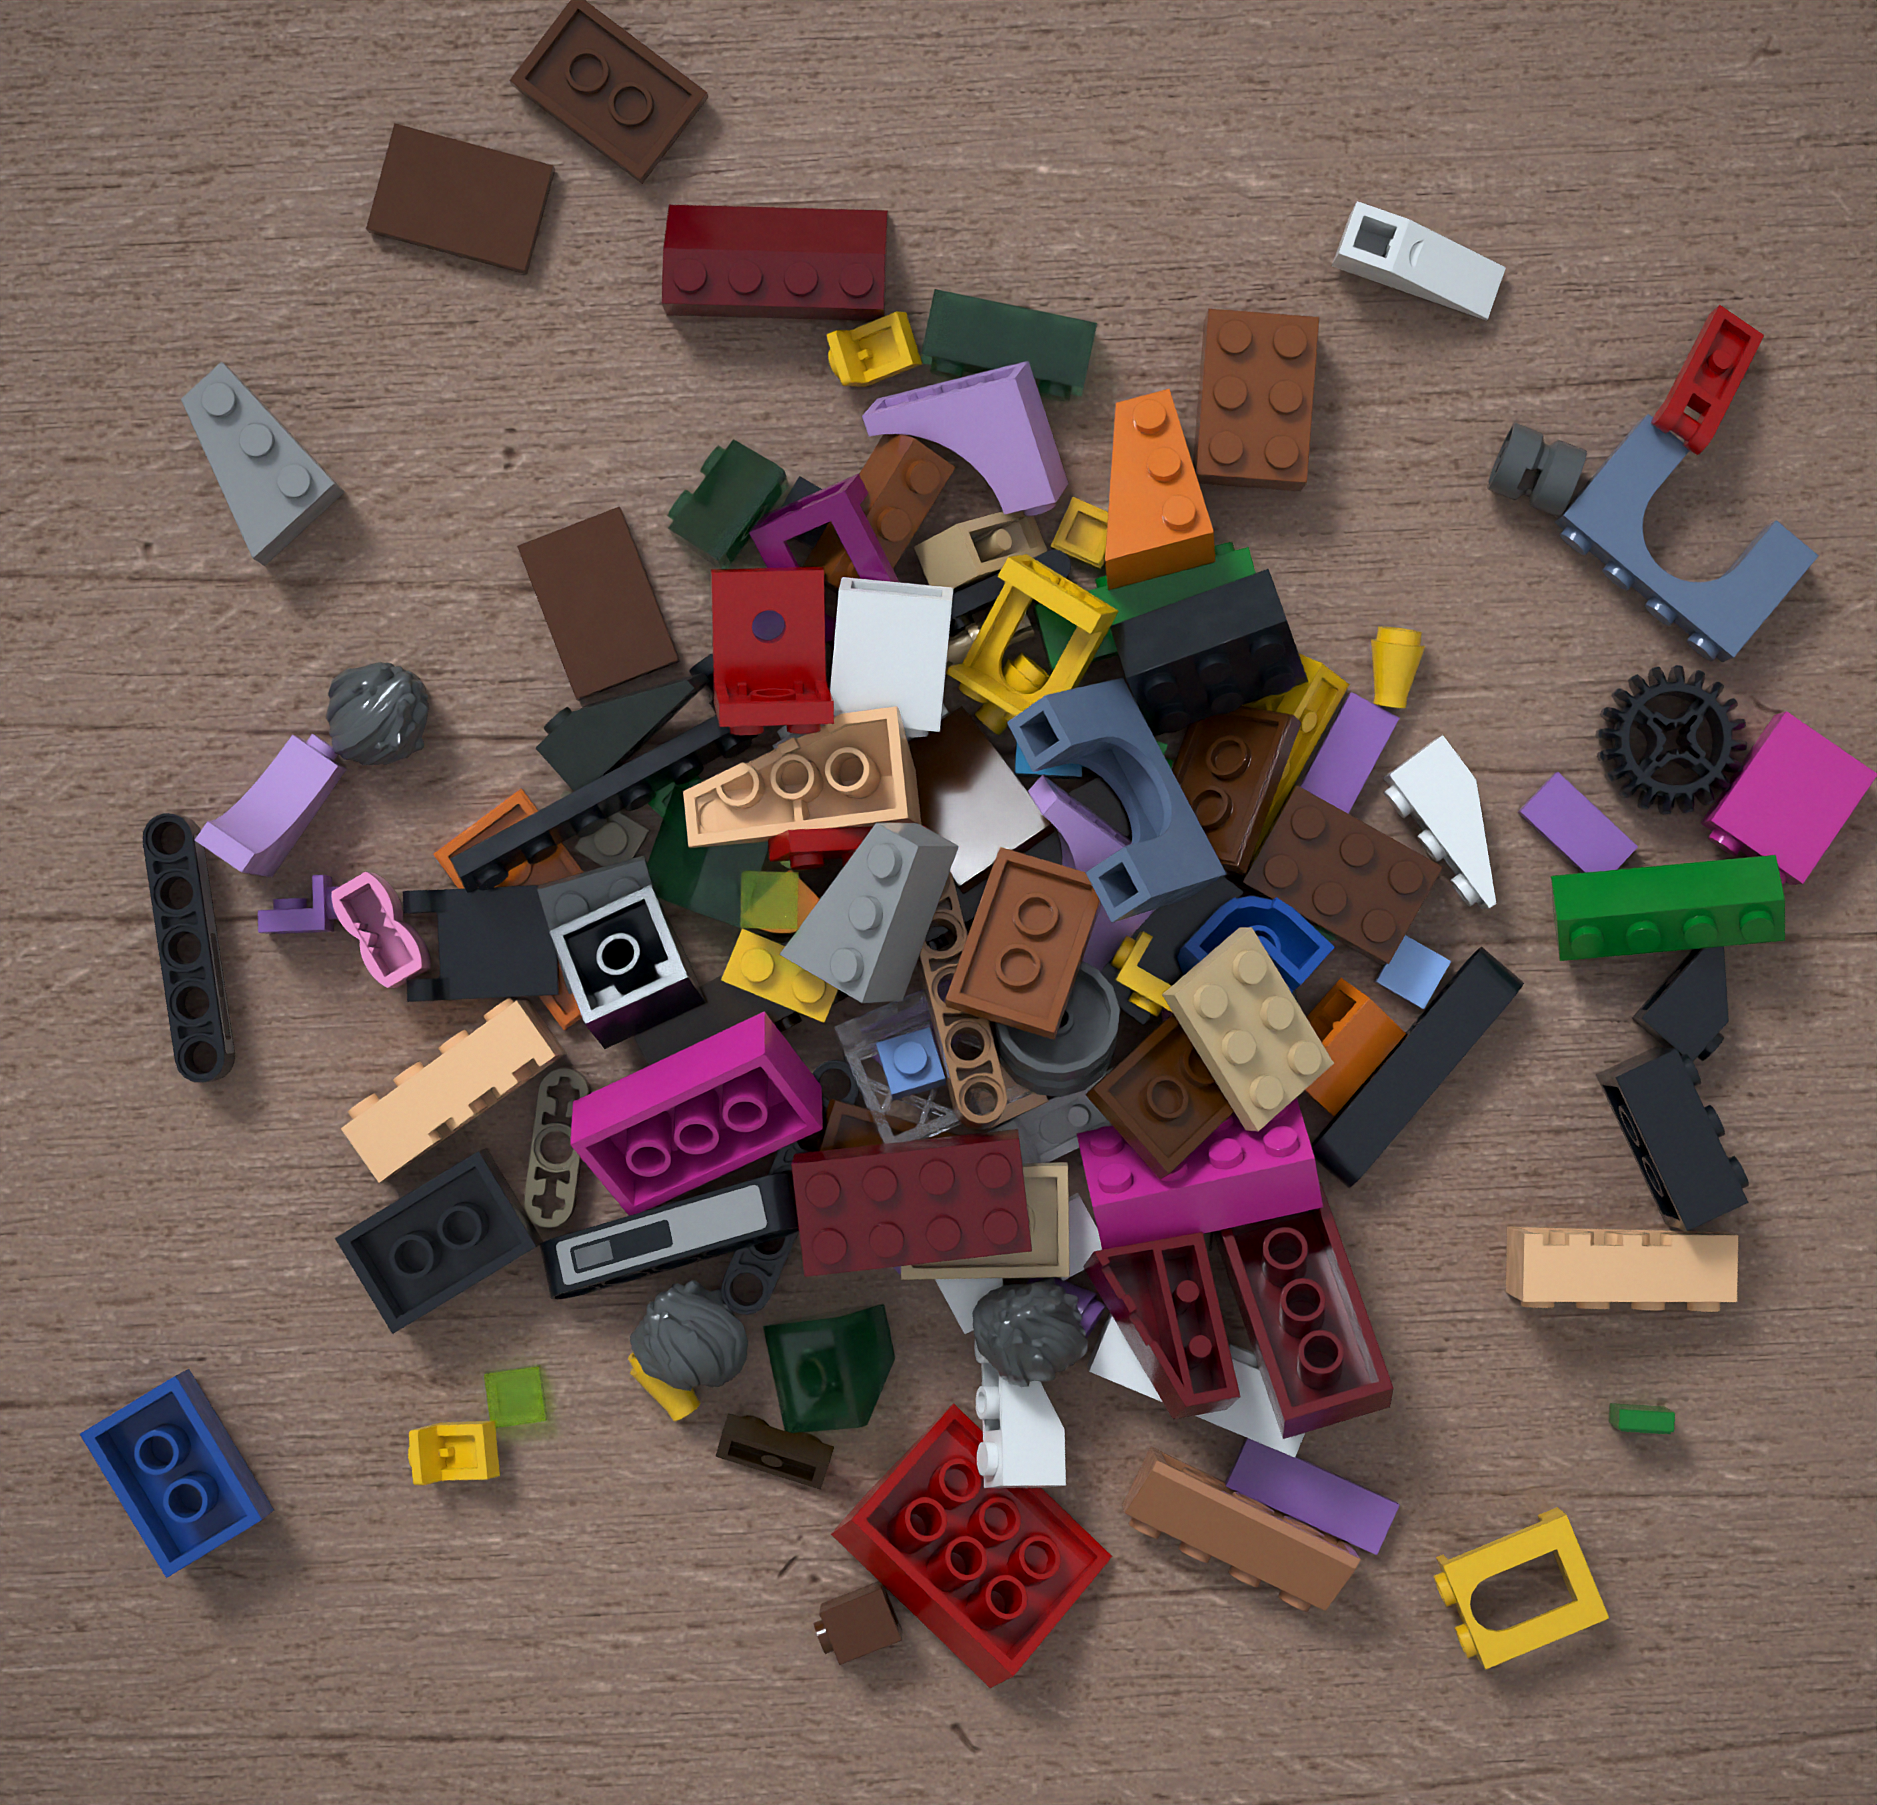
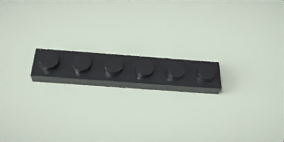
(589, 806)

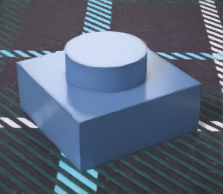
(911, 1063)

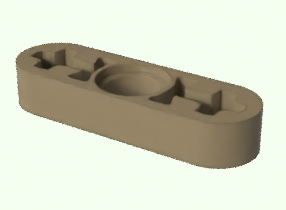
(537, 1186)

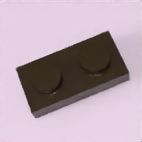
(774, 1451)

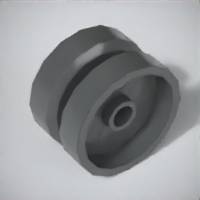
(1080, 1047)

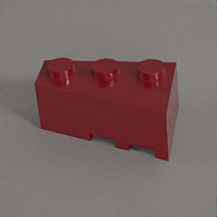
(1171, 1319)

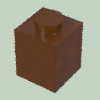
(858, 1623)

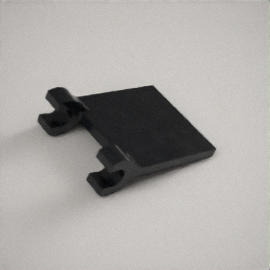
(488, 944)

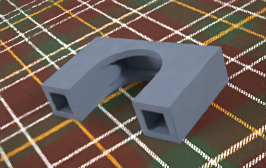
(1609, 524)
(1109, 735)

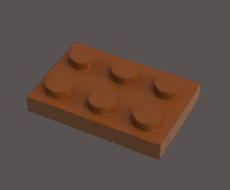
(1025, 944)

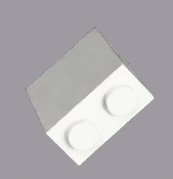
(892, 650)

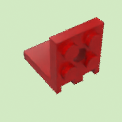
(775, 678)

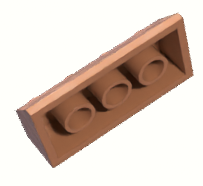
(1238, 1530)

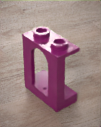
(836, 504)

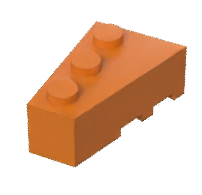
(1154, 496)

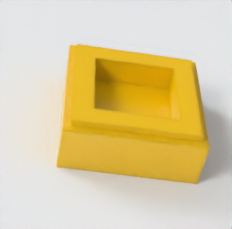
(1083, 533)

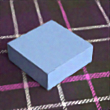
(1413, 972)

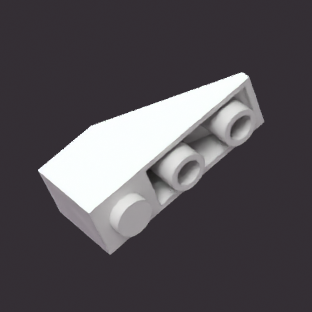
(1417, 261)
(1446, 806)
(1020, 1434)

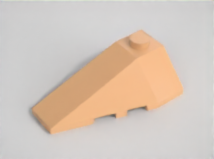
(826, 779)

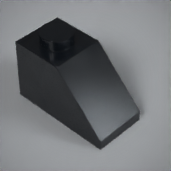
(1690, 1005)

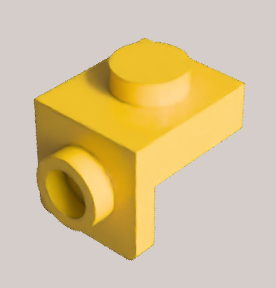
(873, 351)
(1145, 986)
(453, 1452)

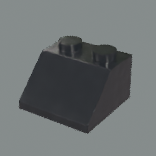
(626, 967)

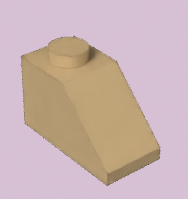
(978, 549)

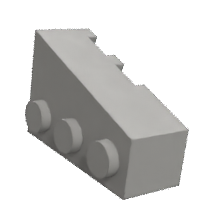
(259, 464)
(876, 913)

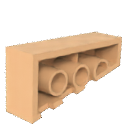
(452, 1089)
(1621, 1266)

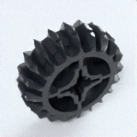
(1650, 724)

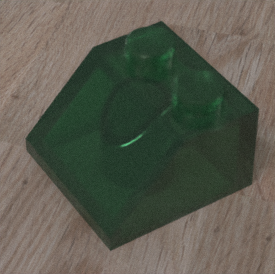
(727, 503)
(700, 877)

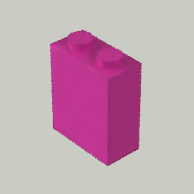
(1788, 798)

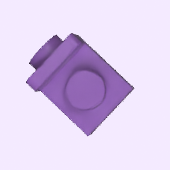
(293, 915)

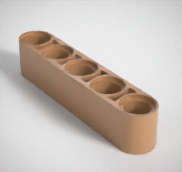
(947, 1022)

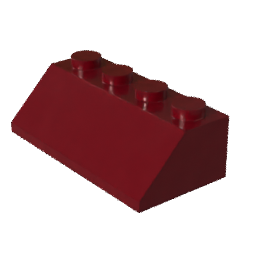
(775, 262)

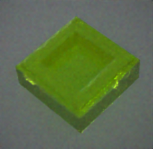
(769, 900)
(515, 1396)

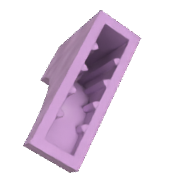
(991, 423)
(276, 809)
(1084, 844)

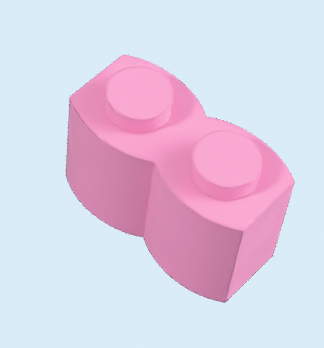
(375, 916)

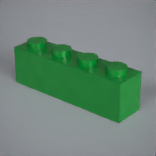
(1143, 598)
(1668, 908)

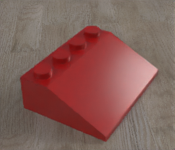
(970, 1560)

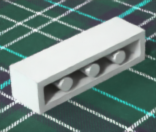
(1248, 1416)

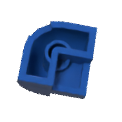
(1284, 933)

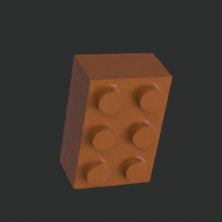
(1255, 399)

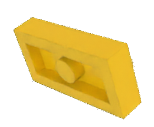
(762, 971)

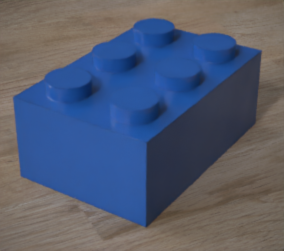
(177, 1472)

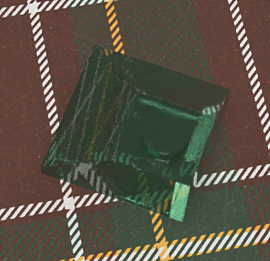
(830, 1367)

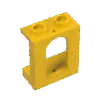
(1024, 581)
(1464, 1572)

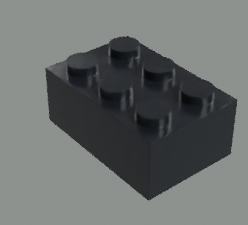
(1209, 653)
(1674, 1137)
(439, 1240)

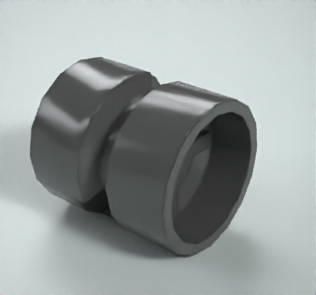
(1556, 473)

